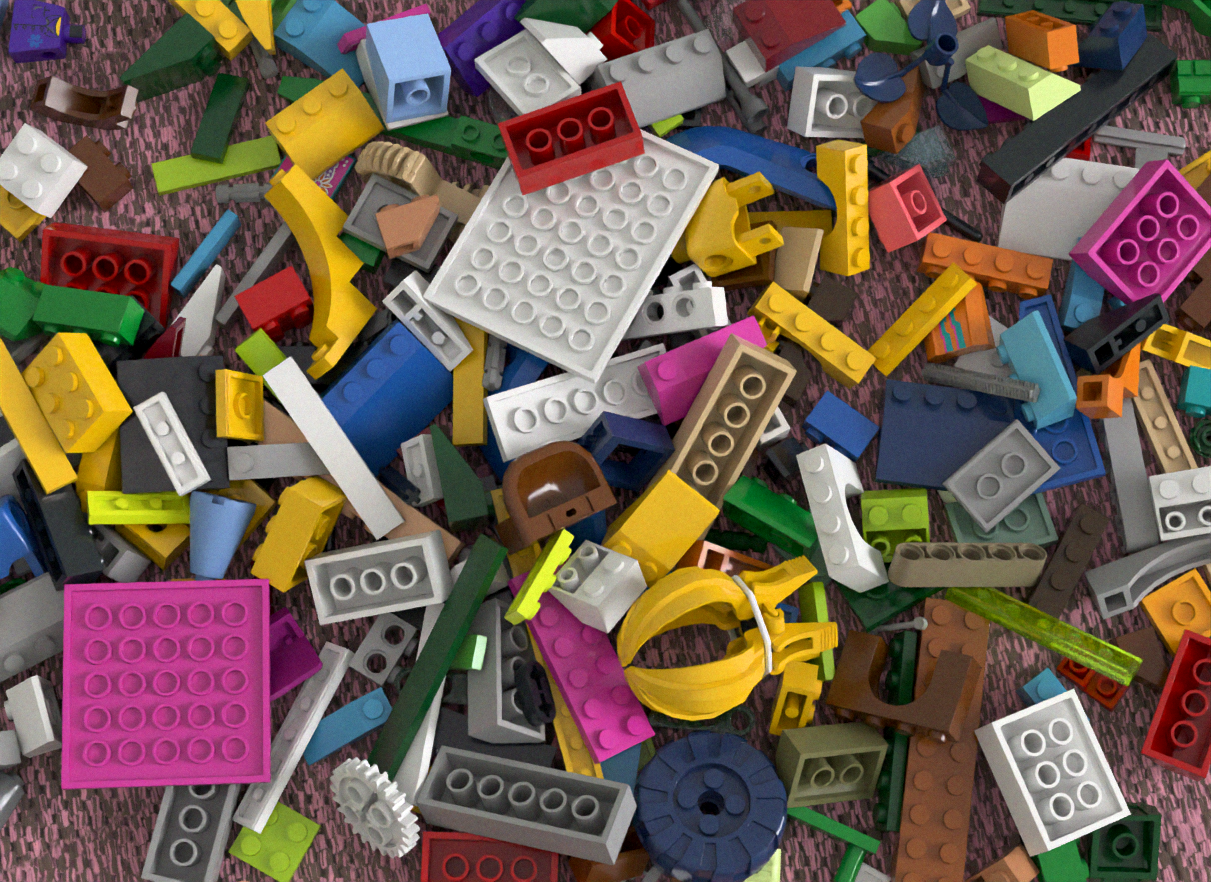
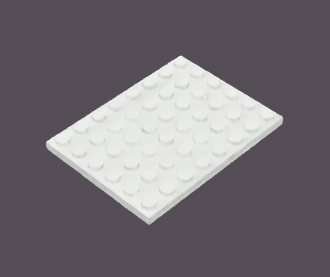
(572, 259)

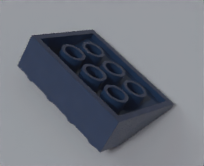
(934, 431)

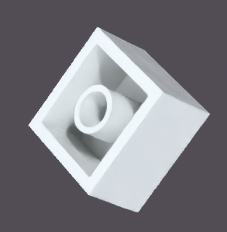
(39, 170)

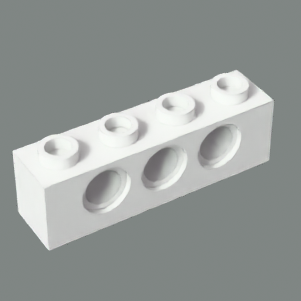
(707, 313)

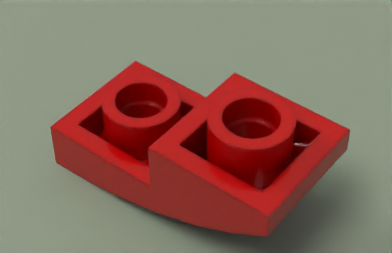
(1097, 686)

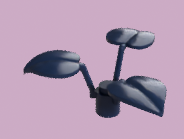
(882, 82)

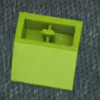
(894, 518)

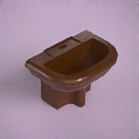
(550, 493)

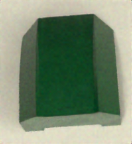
(1126, 847)

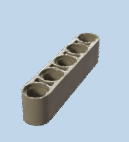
(966, 564)

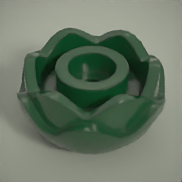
(1198, 437)

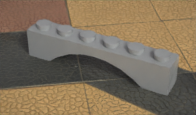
(1126, 581)

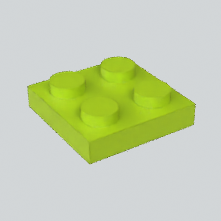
(279, 845)

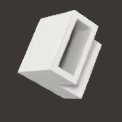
(748, 66)

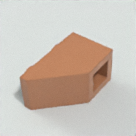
(407, 226)
(1009, 867)

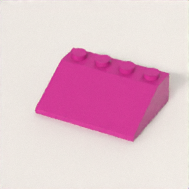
(1147, 235)

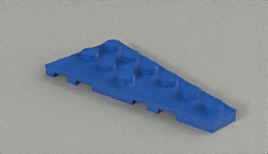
(1071, 440)

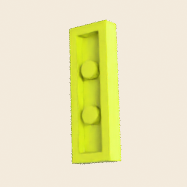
(139, 508)
(540, 578)

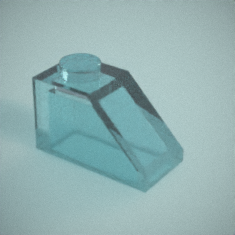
(927, 148)

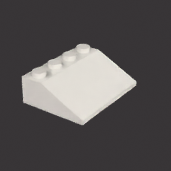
(1060, 207)
(1052, 773)

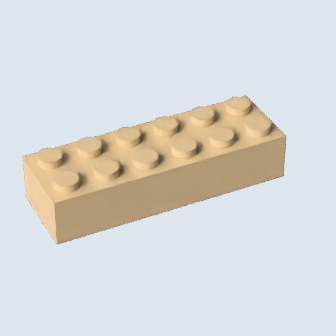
(727, 419)

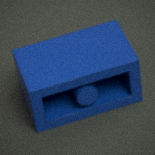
(839, 427)

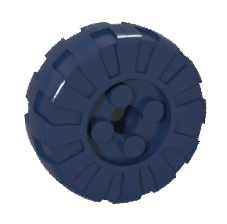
(717, 776)

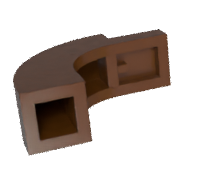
(84, 106)

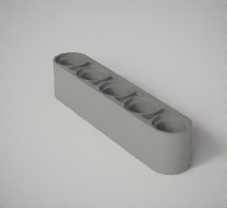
(1128, 481)

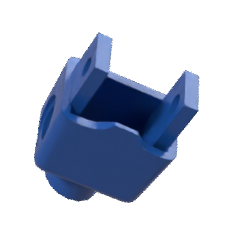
(17, 538)

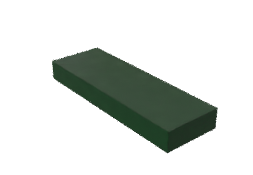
(220, 118)

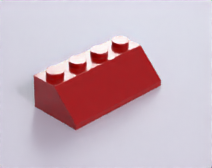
(1182, 720)

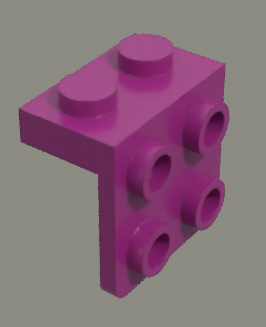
(290, 654)

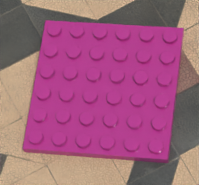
(166, 684)

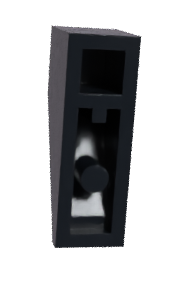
(1113, 334)

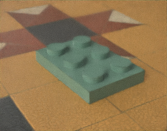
(1024, 524)

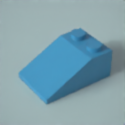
(312, 36)

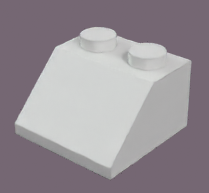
(35, 716)

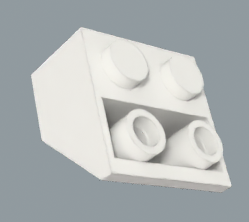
(1182, 503)
(598, 585)

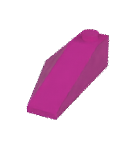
(679, 374)

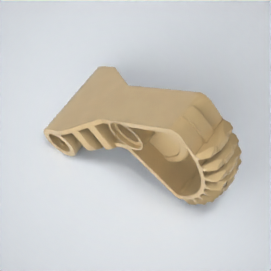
(416, 174)

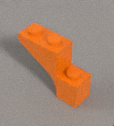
(1104, 393)

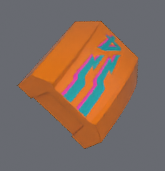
(962, 329)

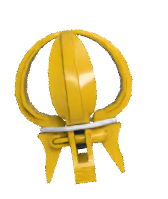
(729, 602)

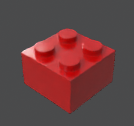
(277, 304)

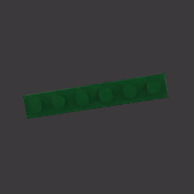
(891, 777)

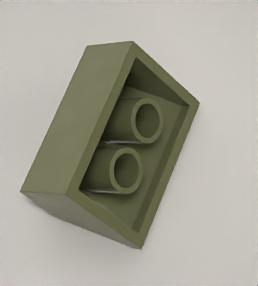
(829, 763)

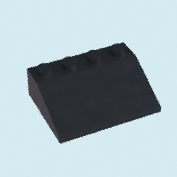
(192, 392)

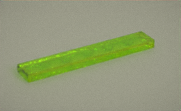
(1048, 631)

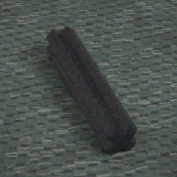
(399, 485)

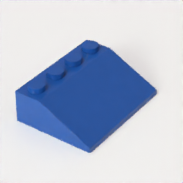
(388, 395)

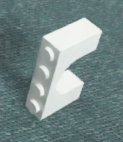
(828, 483)

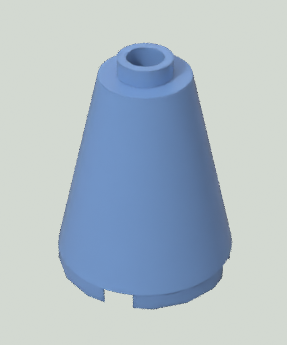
(216, 532)

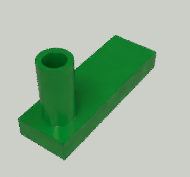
(857, 842)

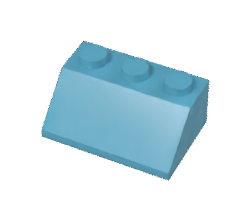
(1034, 359)

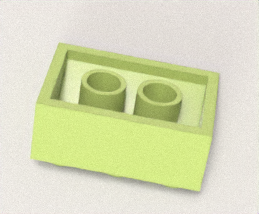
(1016, 83)

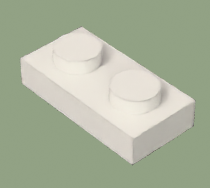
(422, 468)

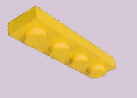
(921, 318)

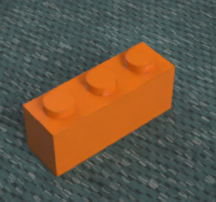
(1042, 40)

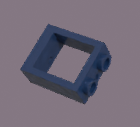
(617, 429)

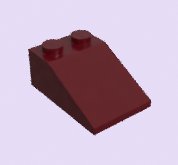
(784, 27)

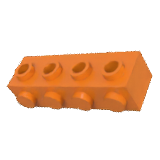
(990, 265)

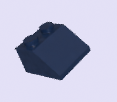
(1113, 37)

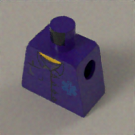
(41, 32)

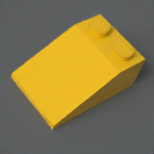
(660, 526)

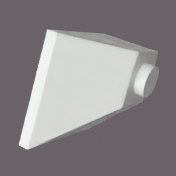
(568, 46)

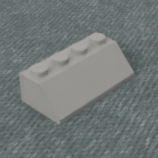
(667, 77)
(30, 625)
(492, 692)

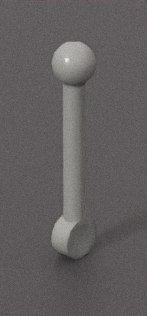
(919, 623)

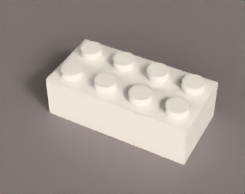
(379, 577)

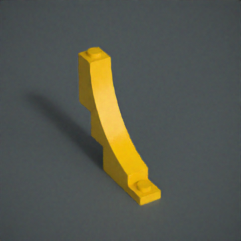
(315, 223)

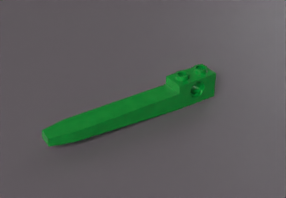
(457, 137)

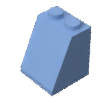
(408, 67)

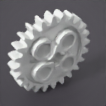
(374, 807)

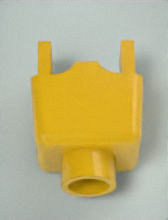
(720, 229)

